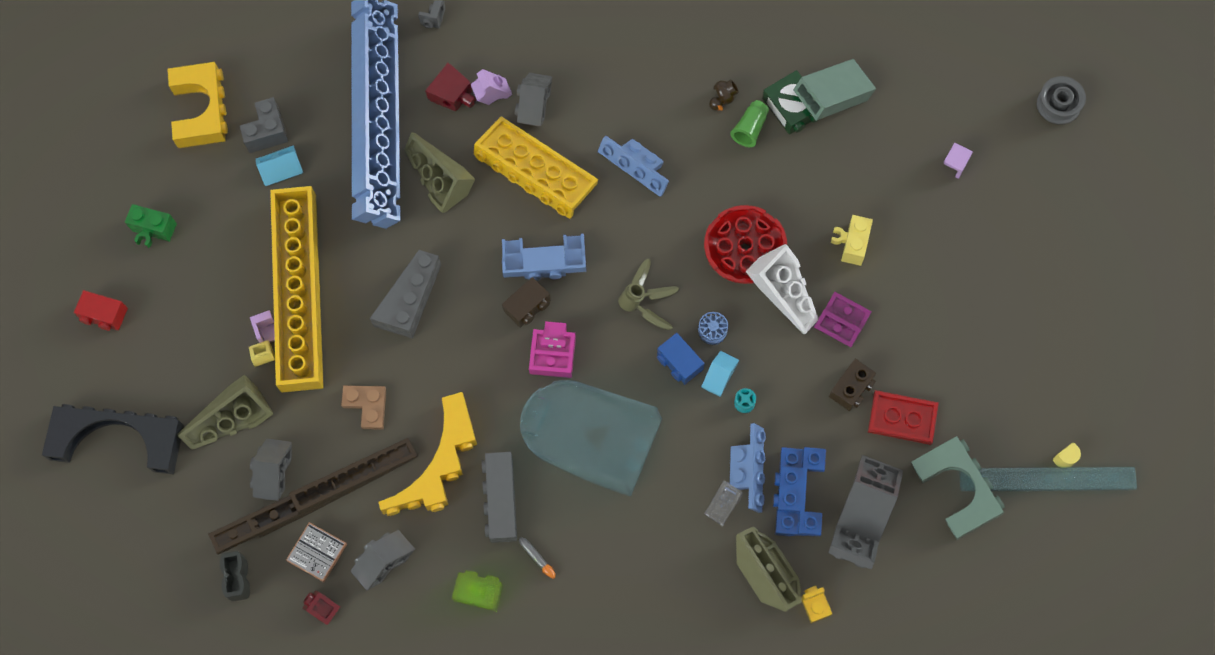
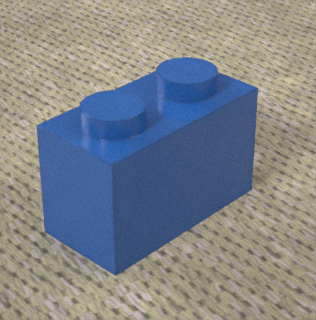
(680, 359)

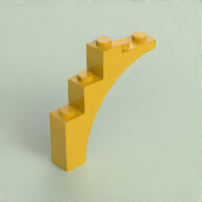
(429, 487)

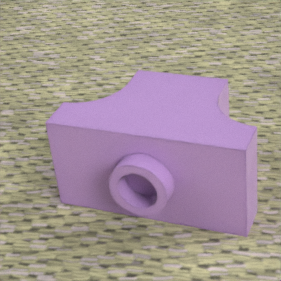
(490, 87)

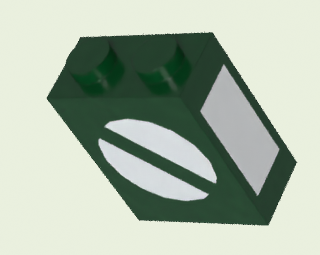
(787, 105)

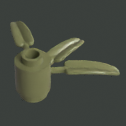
(635, 293)

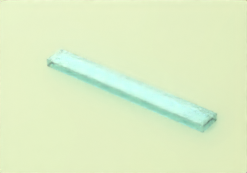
(1055, 479)

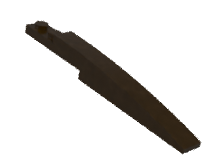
(312, 496)

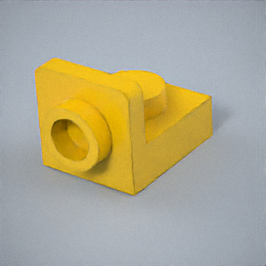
(816, 604)

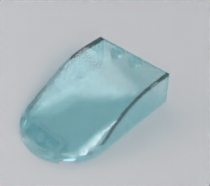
(590, 432)

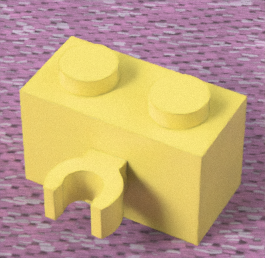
(855, 239)

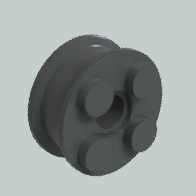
(1055, 110)

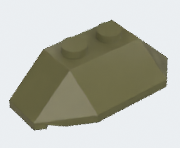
(767, 570)

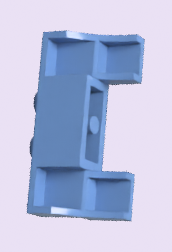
(543, 261)

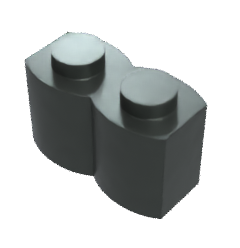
(234, 582)

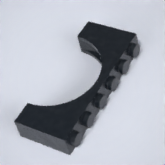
(71, 425)

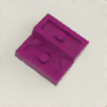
(842, 319)

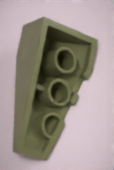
(443, 176)
(232, 410)

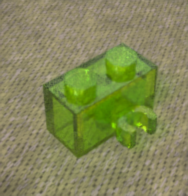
(477, 590)

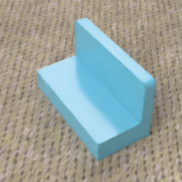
(279, 165)

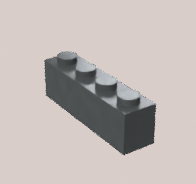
(500, 497)

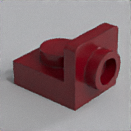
(320, 606)

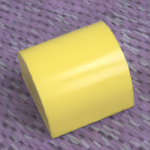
(261, 353)
(1067, 456)

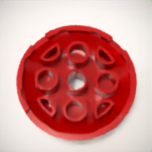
(737, 227)

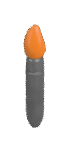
(546, 569)

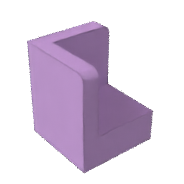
(958, 158)
(263, 326)

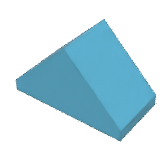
(719, 373)

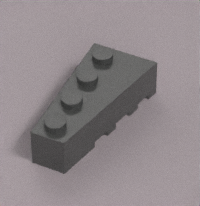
(408, 297)

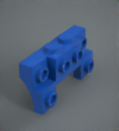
(791, 496)

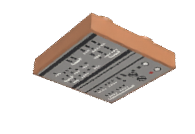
(316, 552)

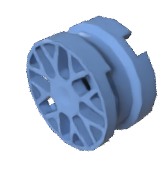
(713, 328)

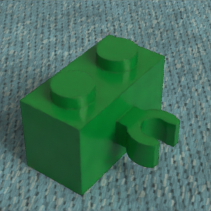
(150, 224)

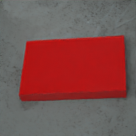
(903, 417)

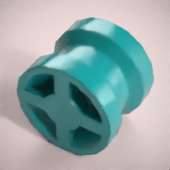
(745, 396)

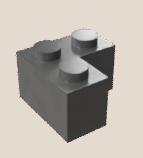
(533, 96)
(266, 131)
(270, 468)
(381, 558)

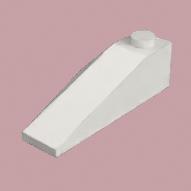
(781, 281)

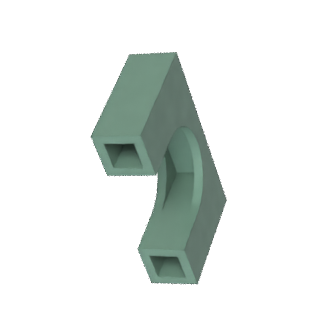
(954, 456)

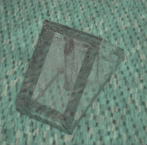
(723, 503)

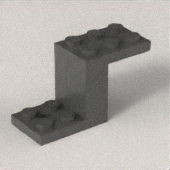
(866, 512)

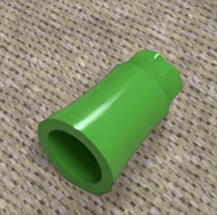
(750, 124)

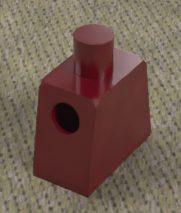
(450, 89)

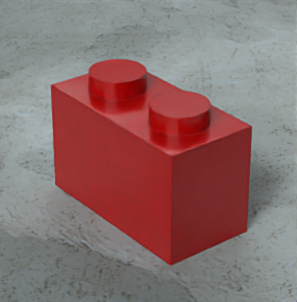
(100, 310)

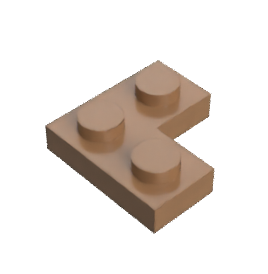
(370, 400)

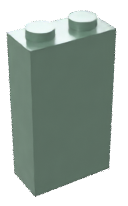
(834, 89)

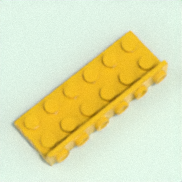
(534, 166)

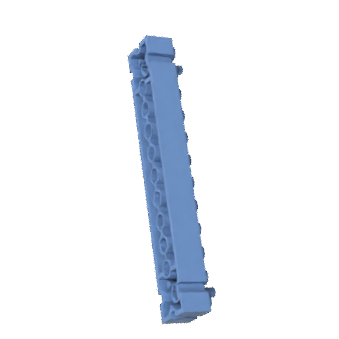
(375, 113)

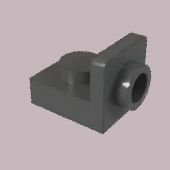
(435, 15)

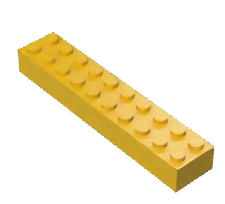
(296, 290)

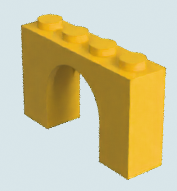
(210, 125)

